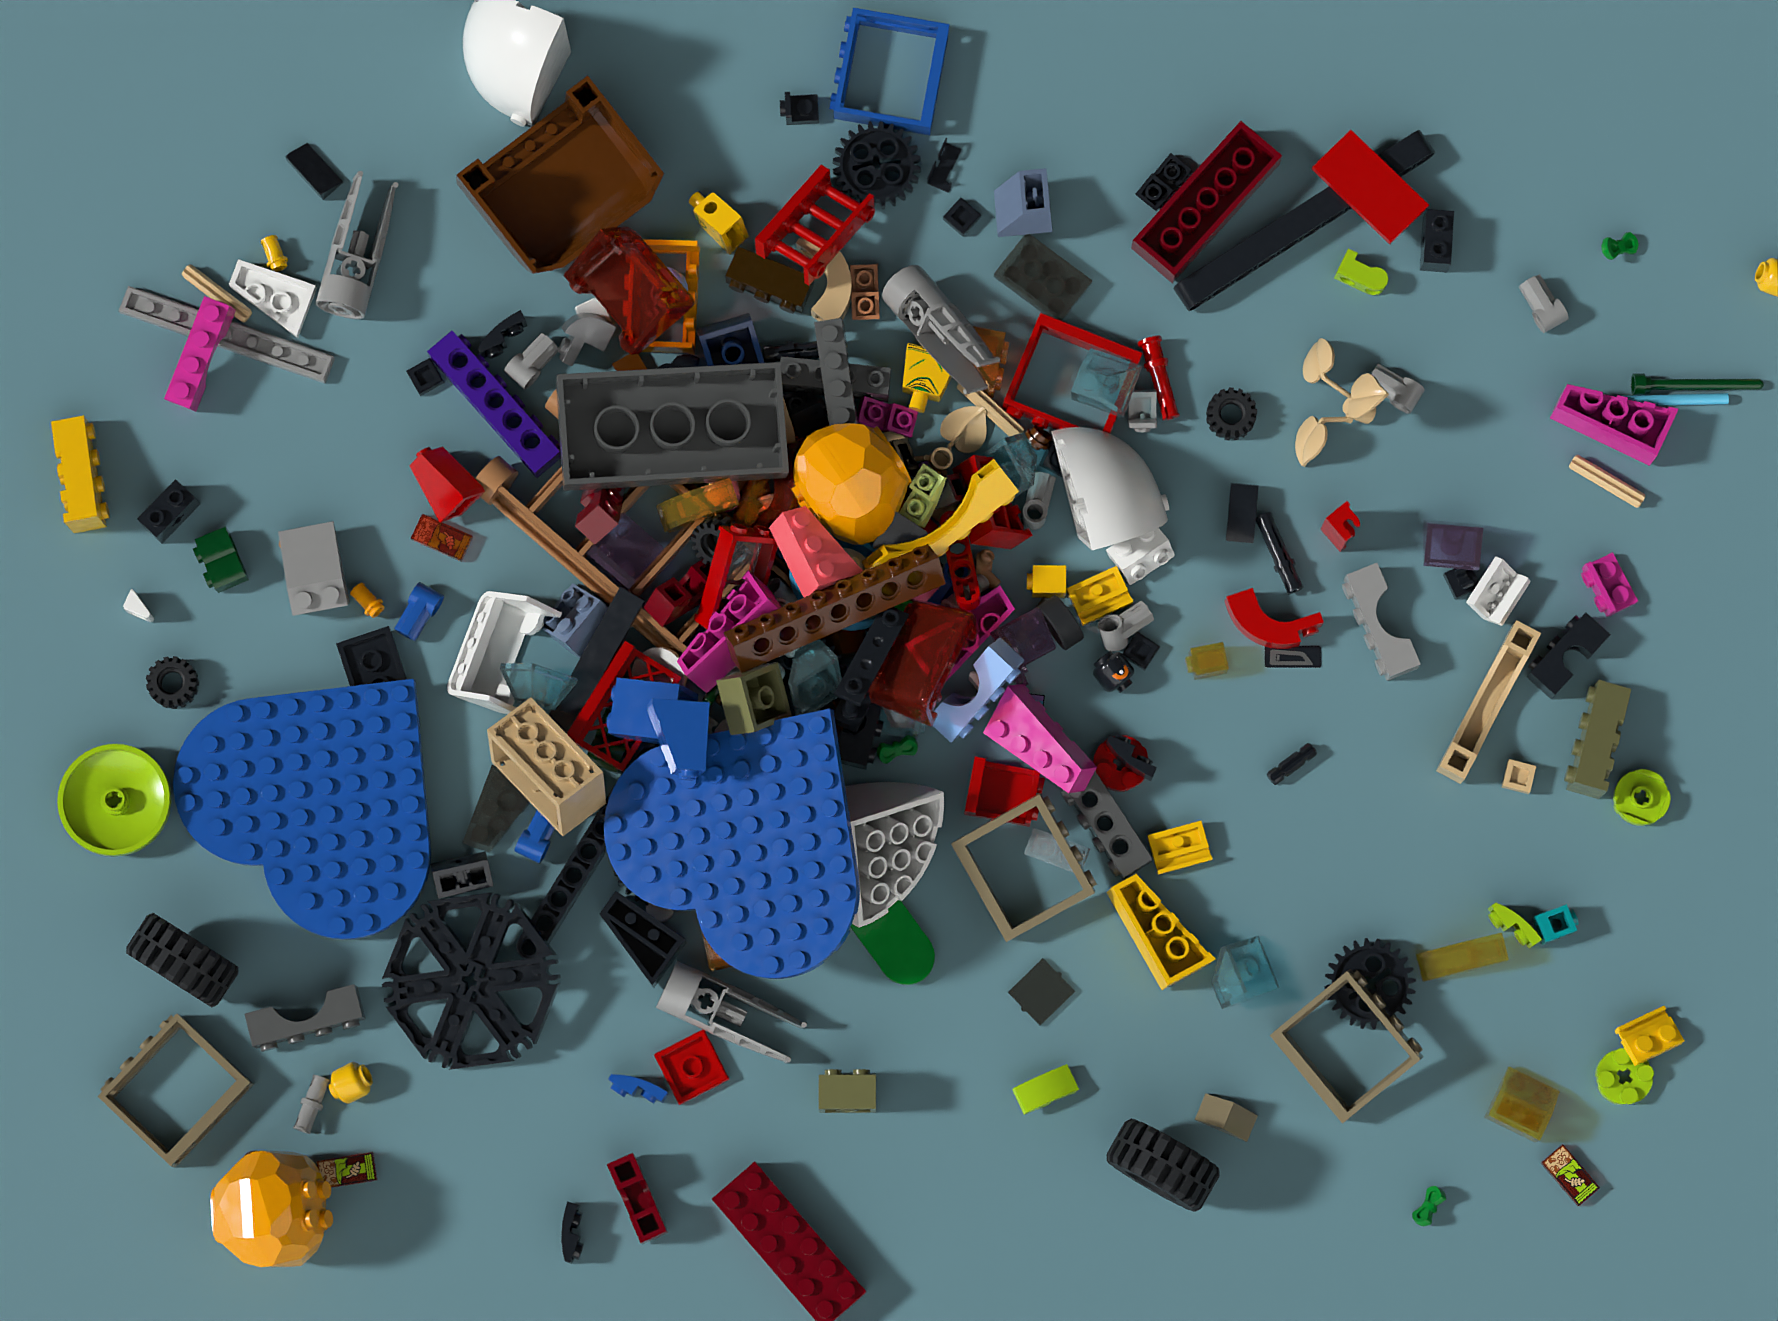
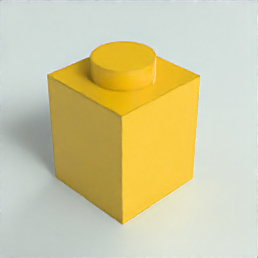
(1047, 581)

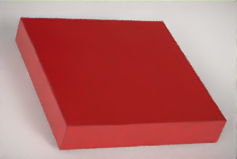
(691, 1067)

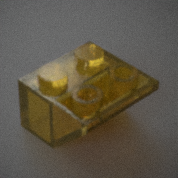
(1522, 1105)

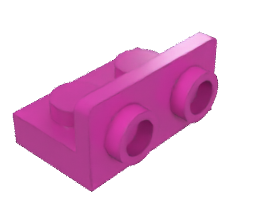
(1608, 584)

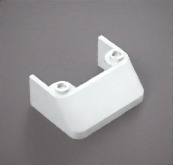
(494, 639)

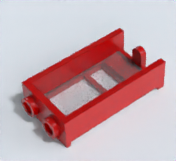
(735, 553)

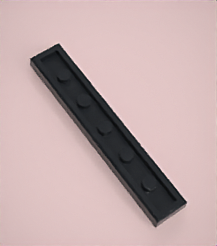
(598, 655)

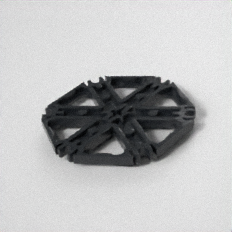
(452, 985)

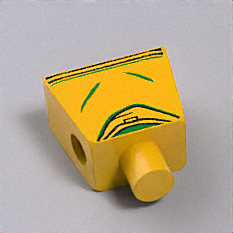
(719, 220)
(923, 378)

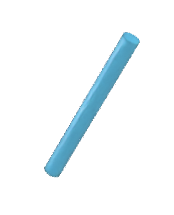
(1682, 399)

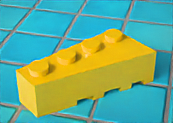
(79, 474)
(1157, 933)

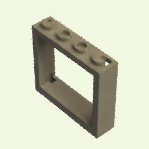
(1071, 854)
(133, 1066)
(1311, 1072)

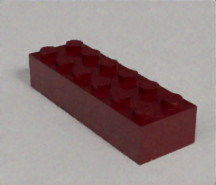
(1206, 201)
(788, 1245)

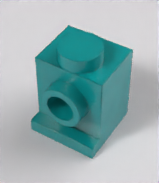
(1566, 917)

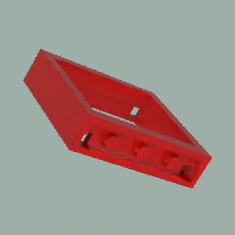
(1074, 336)

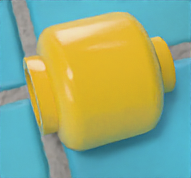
(1767, 276)
(350, 1082)

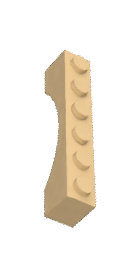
(1488, 702)

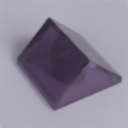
(1452, 544)

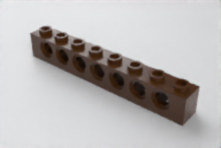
(834, 608)

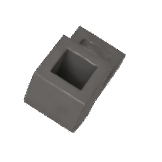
(584, 328)

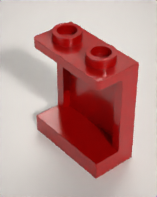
(1001, 787)

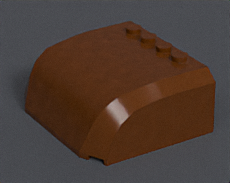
(563, 181)

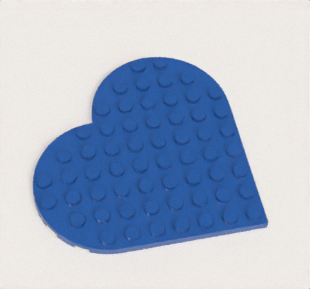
(320, 797)
(746, 844)

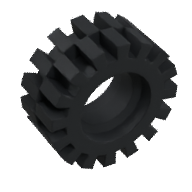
(1236, 398)
(704, 537)
(156, 677)

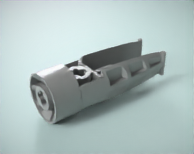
(344, 293)
(938, 326)
(684, 991)

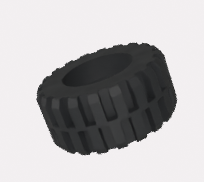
(182, 960)
(1163, 1165)

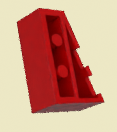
(1004, 526)

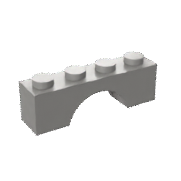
(1393, 654)

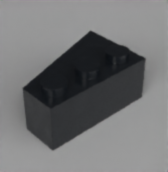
(642, 936)

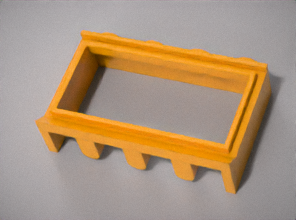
(692, 250)

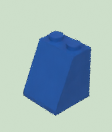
(629, 708)
(681, 734)

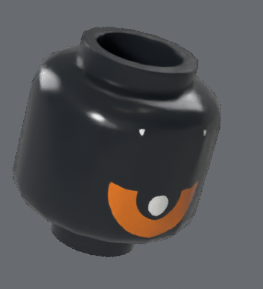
(1113, 672)

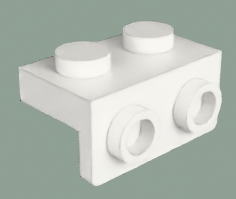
(1141, 555)
(1497, 592)

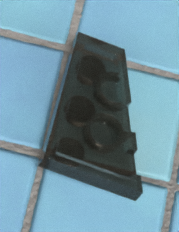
(495, 812)

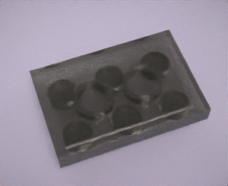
(1042, 278)

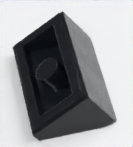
(314, 170)

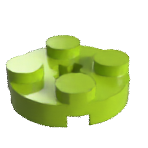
(1655, 790)
(1624, 1093)

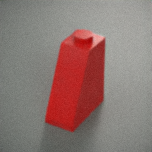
(445, 483)

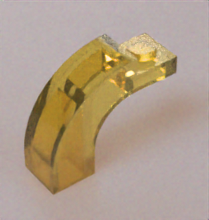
(697, 504)

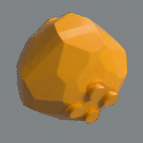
(850, 481)
(271, 1209)

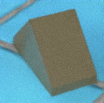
(1226, 1117)

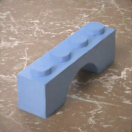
(994, 668)

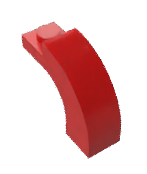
(1262, 629)

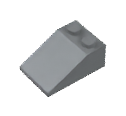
(313, 568)

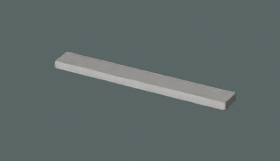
(239, 338)

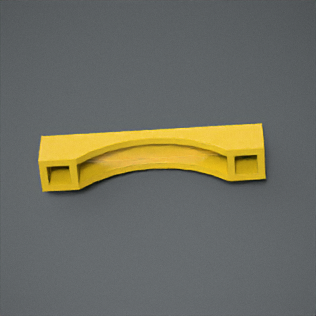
(986, 493)

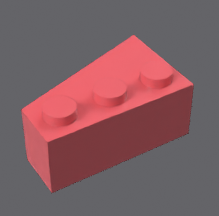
(811, 551)

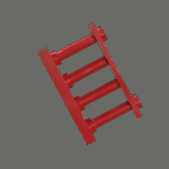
(802, 204)

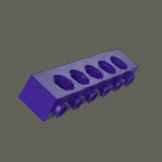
(536, 459)

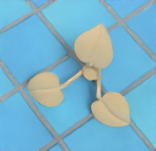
(1358, 406)
(965, 430)

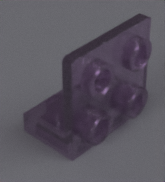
(625, 551)
(1028, 637)

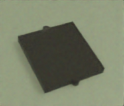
(1041, 992)

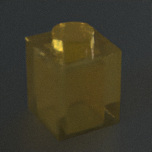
(1207, 661)

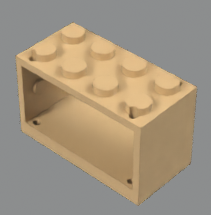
(546, 766)

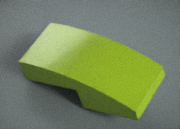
(1506, 918)
(1045, 1089)

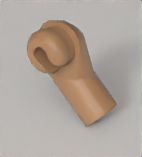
(983, 566)

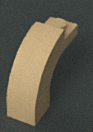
(838, 292)

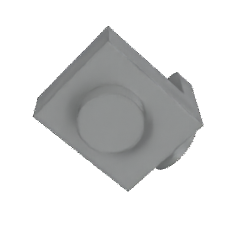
(1142, 410)

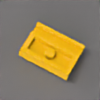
(1099, 595)
(1179, 847)
(1649, 1035)

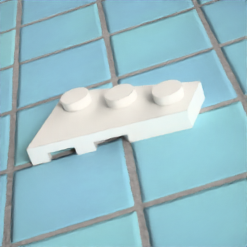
(275, 294)

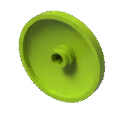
(114, 800)

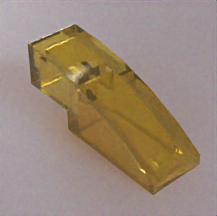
(1462, 957)

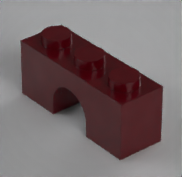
(600, 512)
(677, 598)
(637, 1198)

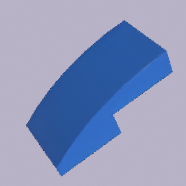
(627, 1084)

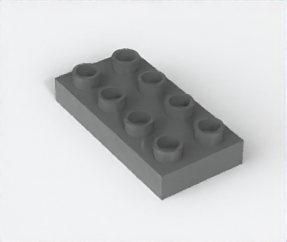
(671, 426)

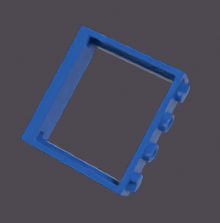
(900, 24)

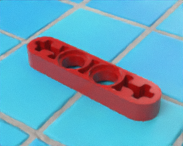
(962, 560)

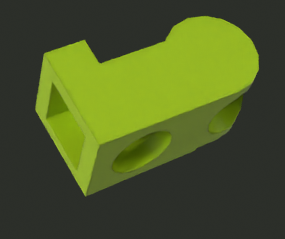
(1360, 276)

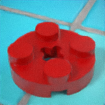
(1112, 778)

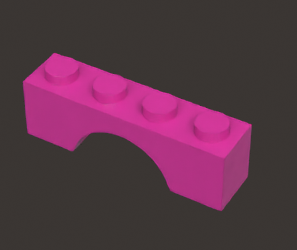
(205, 335)

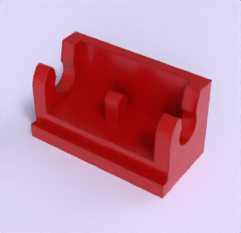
(1337, 527)

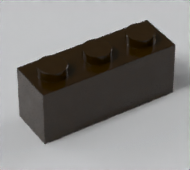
(768, 281)

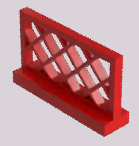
(600, 697)

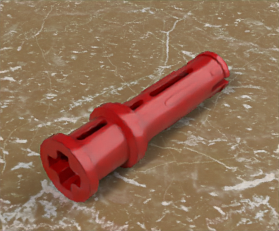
(1156, 365)

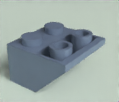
(1023, 204)
(578, 619)

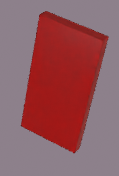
(1370, 187)

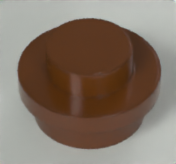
(1038, 438)

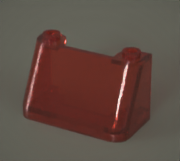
(630, 286)
(922, 659)

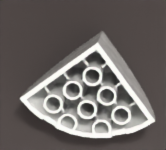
(514, 56)
(1107, 487)
(892, 841)

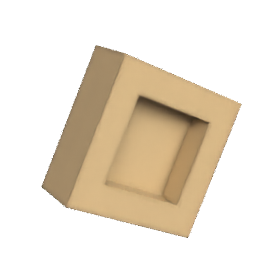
(1518, 776)

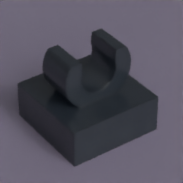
(1461, 581)

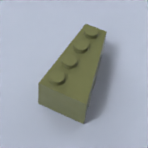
(1598, 739)

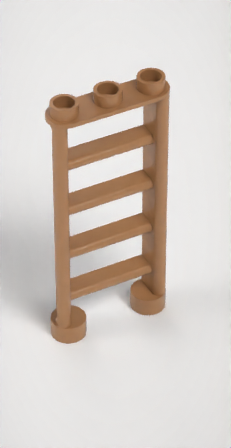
(499, 477)

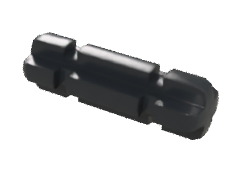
(1291, 763)

